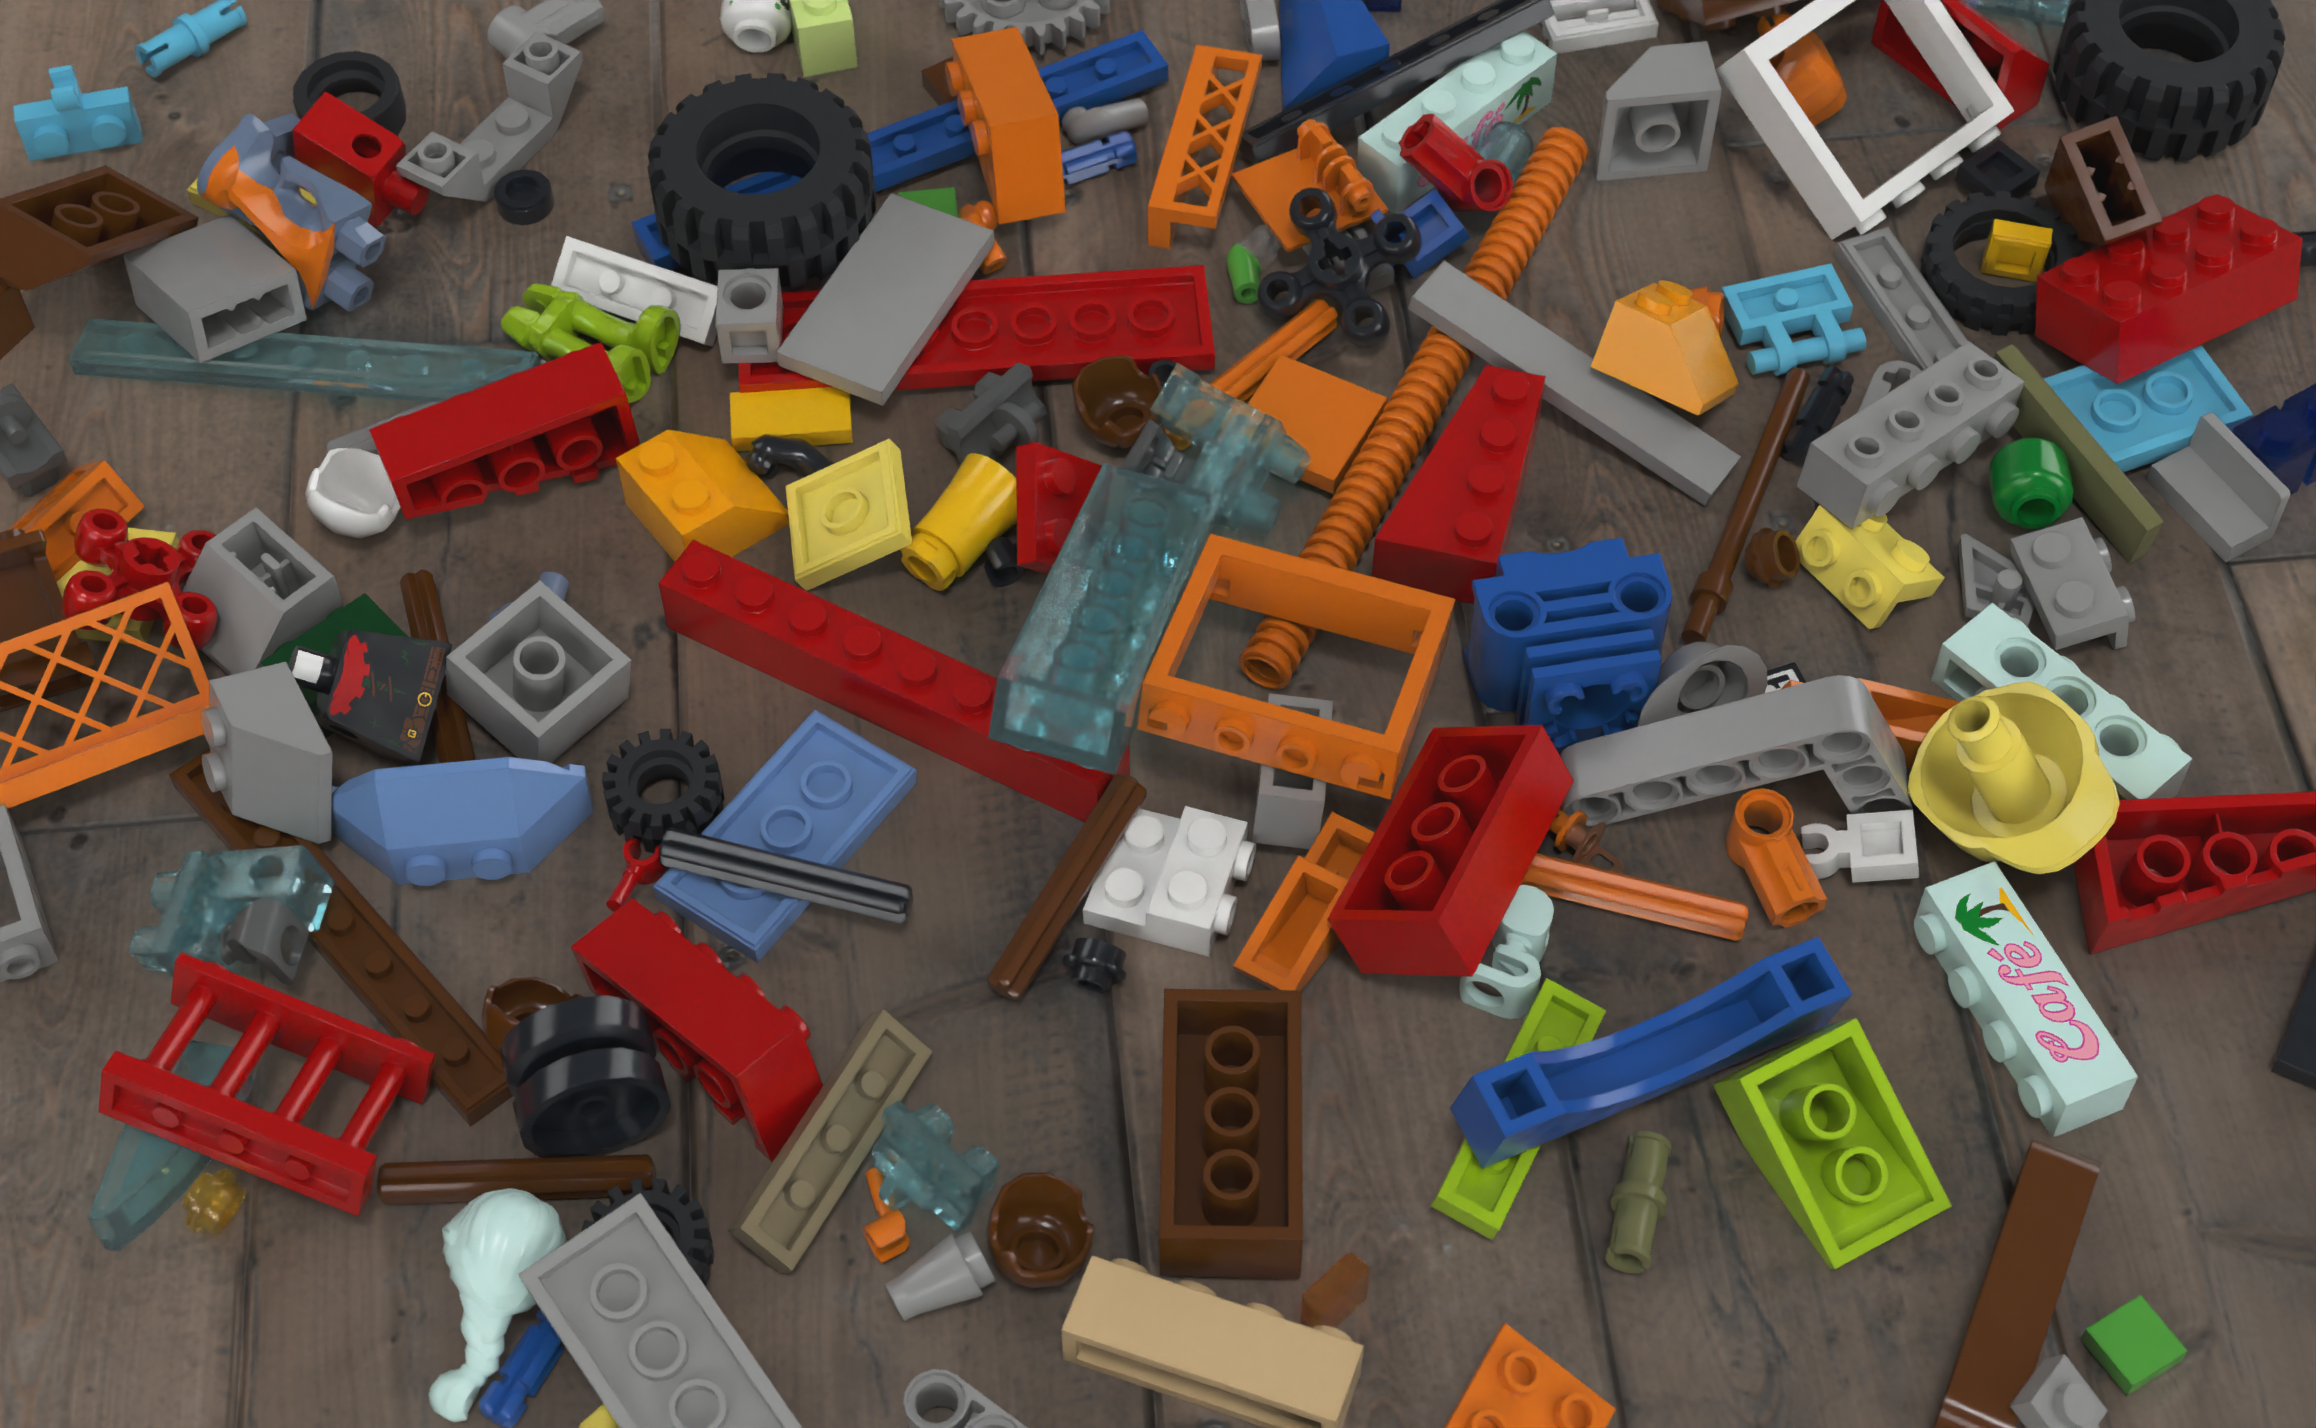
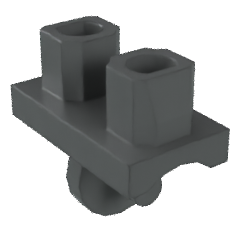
(997, 418)
(26, 446)

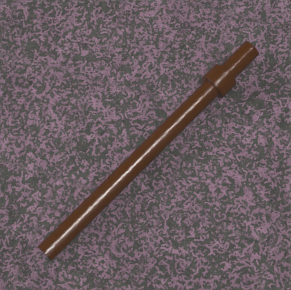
(1714, 585)

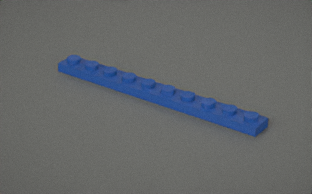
(940, 138)

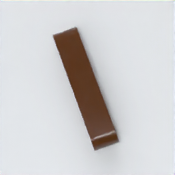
(2019, 1288)

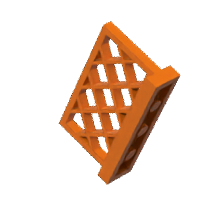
(113, 744)

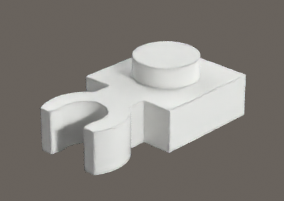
(1874, 846)

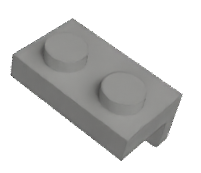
(2073, 585)

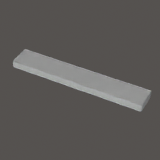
(1594, 399)

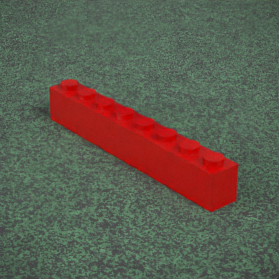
(864, 672)

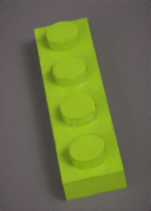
(1485, 1195)

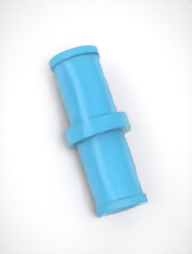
(190, 36)

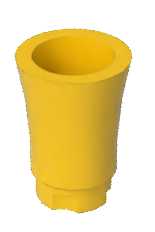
(962, 522)

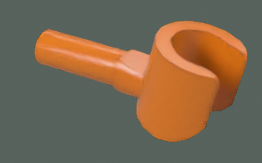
(888, 1233)

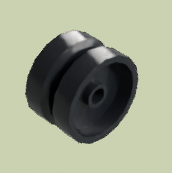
(584, 1077)

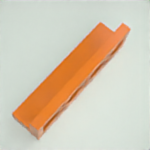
(1192, 133)
(61, 509)

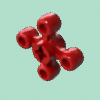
(137, 566)

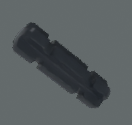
(1818, 413)

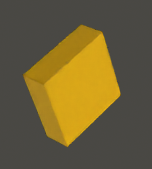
(2016, 250)

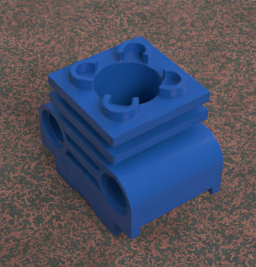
(1570, 638)

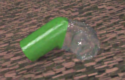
(1248, 260)

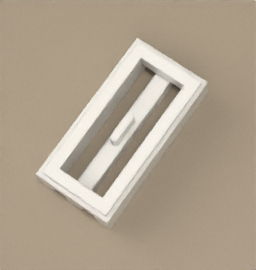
(1599, 25)

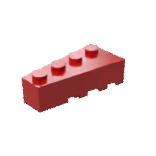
(1466, 491)
(2194, 862)

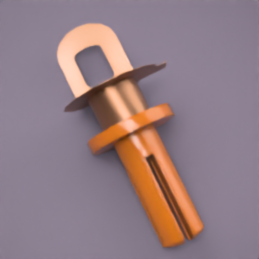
(1574, 833)

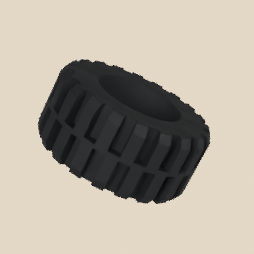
(2162, 102)
(753, 130)

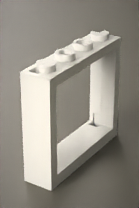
(1803, 151)

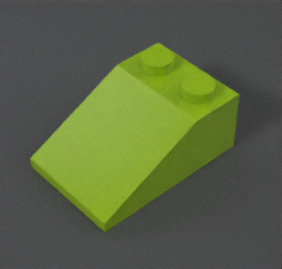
(1834, 1141)

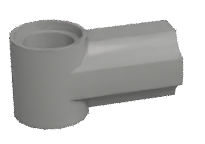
(554, 18)

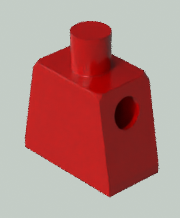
(357, 155)

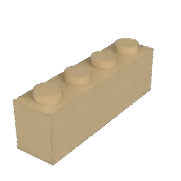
(1210, 1348)

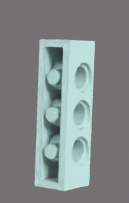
(2003, 651)

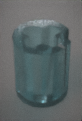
(1509, 145)

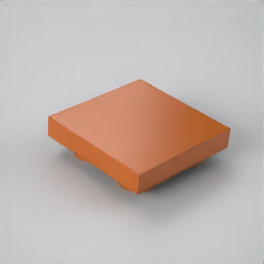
(1321, 415)

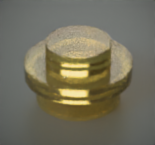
(213, 1201)

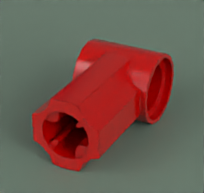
(1455, 167)

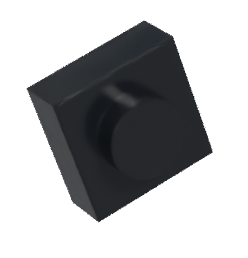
(1997, 169)

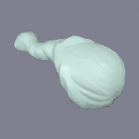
(485, 1253)

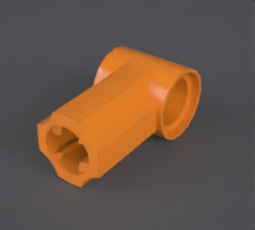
(1774, 860)

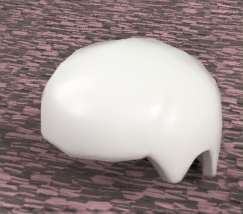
(352, 494)

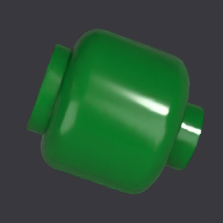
(2031, 482)

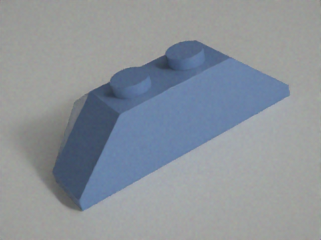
(460, 817)

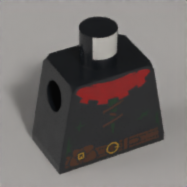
(375, 689)

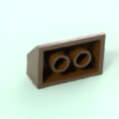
(81, 225)

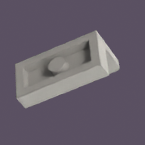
(2221, 489)

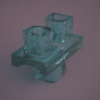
(926, 1169)

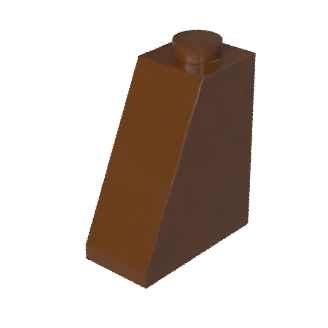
(2100, 185)

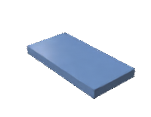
(807, 802)

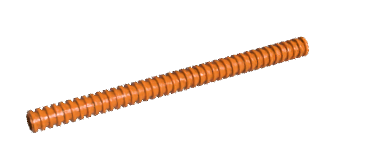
(1419, 399)

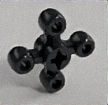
(1359, 259)

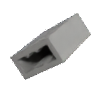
(215, 288)

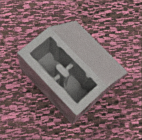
(262, 591)

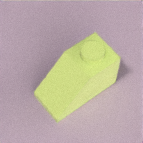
(823, 35)

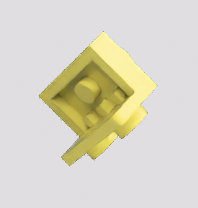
(1866, 565)

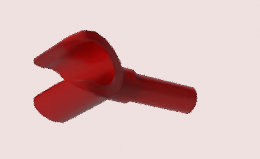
(635, 873)

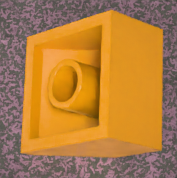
(1667, 348)
(699, 491)

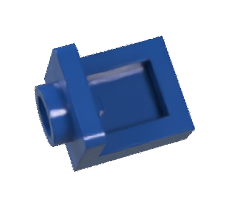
(1438, 228)

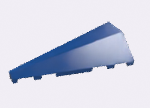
(1325, 45)

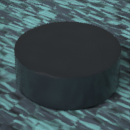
(524, 197)

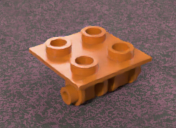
(1314, 164)
(1526, 1389)

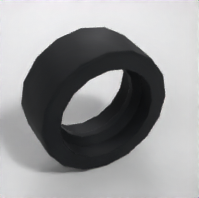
(353, 73)

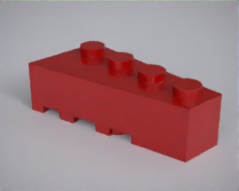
(509, 435)
(706, 1020)

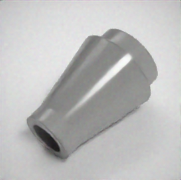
(941, 1277)

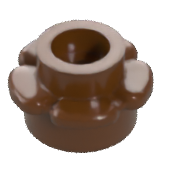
(1772, 556)

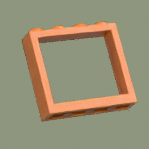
(1314, 597)

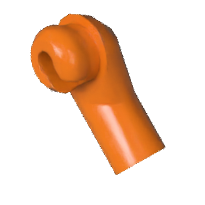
(984, 215)

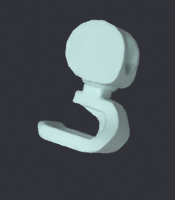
(1515, 963)

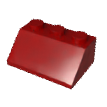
(2009, 62)

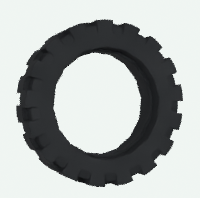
(1973, 299)

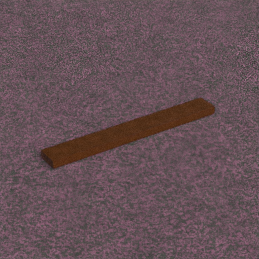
(374, 964)

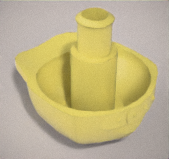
(2015, 779)

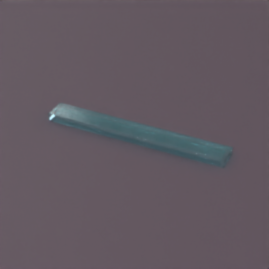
(298, 363)

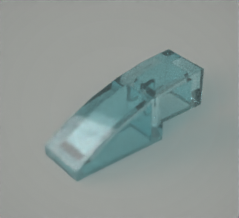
(149, 1171)

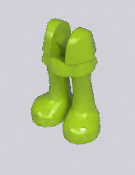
(559, 316)

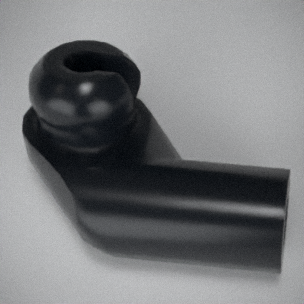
(793, 452)

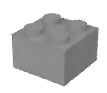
(538, 676)

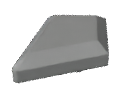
(1991, 579)

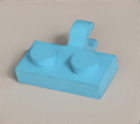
(76, 120)

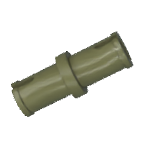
(1638, 1202)

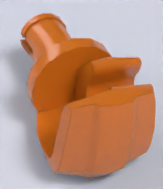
(1808, 73)

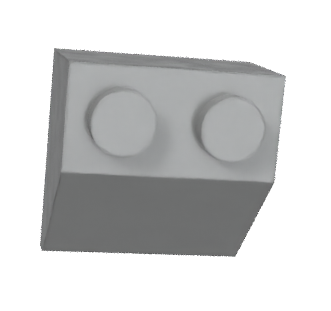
(1660, 115)
(268, 752)

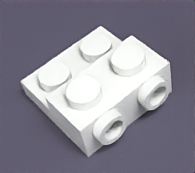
(1173, 879)

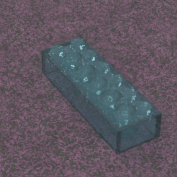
(1100, 619)

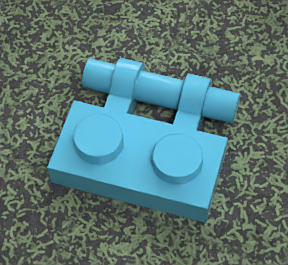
(1787, 305)

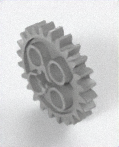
(1036, 19)

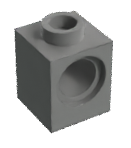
(749, 315)

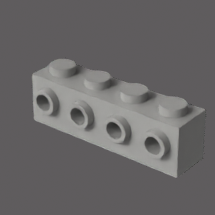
(1911, 435)

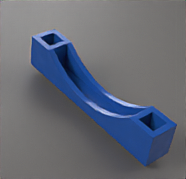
(1578, 1085)

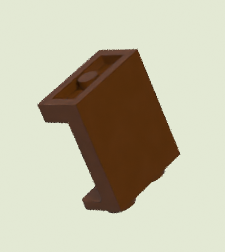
(28, 603)

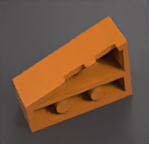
(1009, 123)

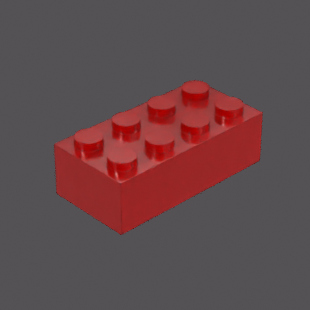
(2167, 288)
(1451, 851)

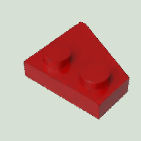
(1049, 498)

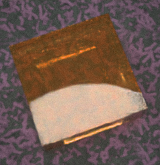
(1336, 1293)

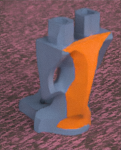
(265, 192)

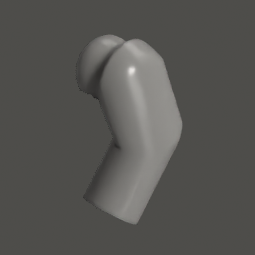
(1103, 121)

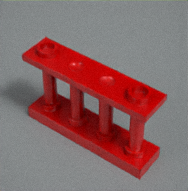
(246, 1136)

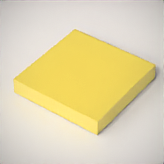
(848, 515)

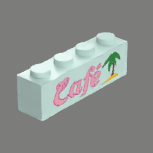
(1492, 87)
(2023, 1000)

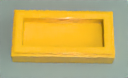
(809, 414)

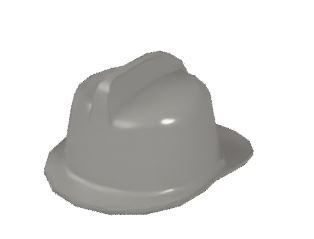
(1702, 678)

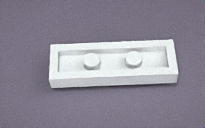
(631, 285)

